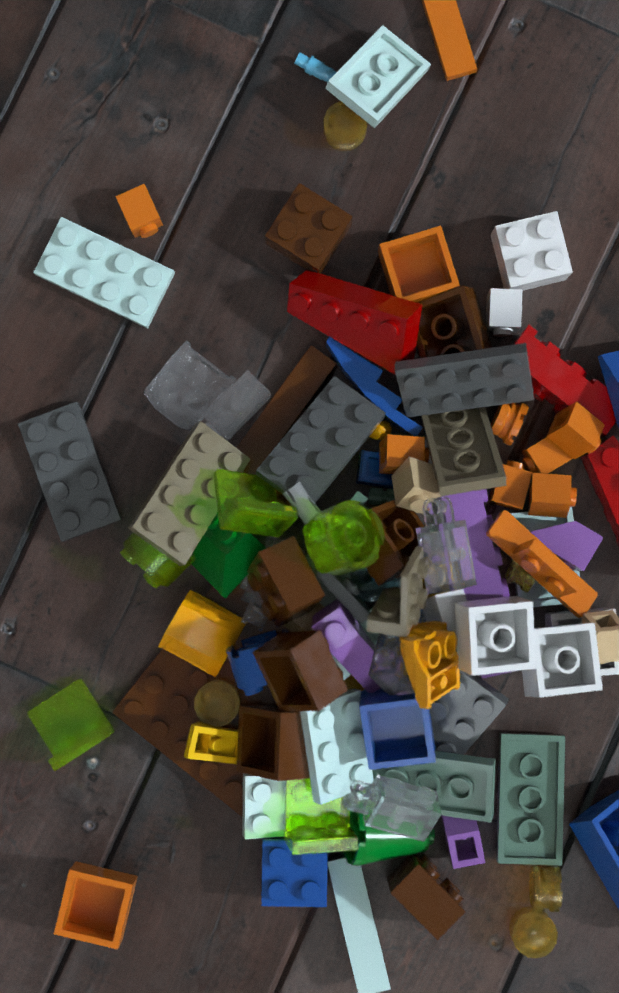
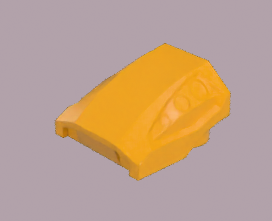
(202, 633)
(431, 661)

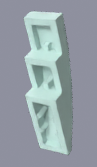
(358, 927)

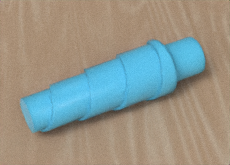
(315, 67)

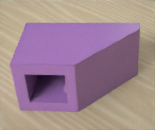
(570, 543)
(462, 842)

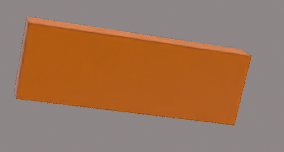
(450, 38)

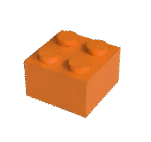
(418, 265)
(95, 905)

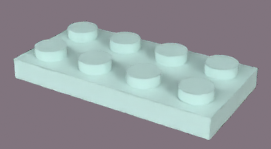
(104, 272)

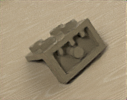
(400, 607)

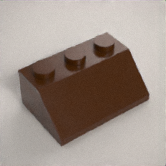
(452, 324)

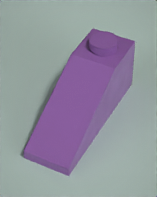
(347, 642)

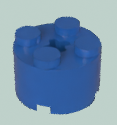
(244, 665)

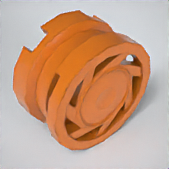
(508, 421)

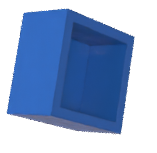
(396, 730)
(291, 878)

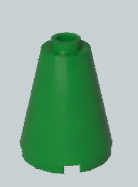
(380, 845)

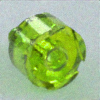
(344, 538)
(157, 567)

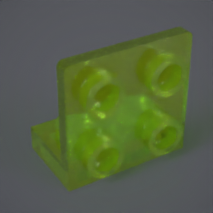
(250, 505)
(70, 723)
(313, 826)

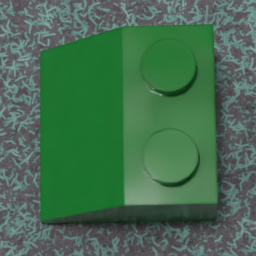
(225, 556)

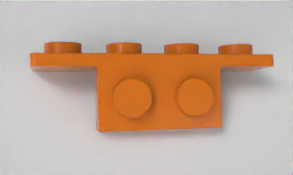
(541, 563)

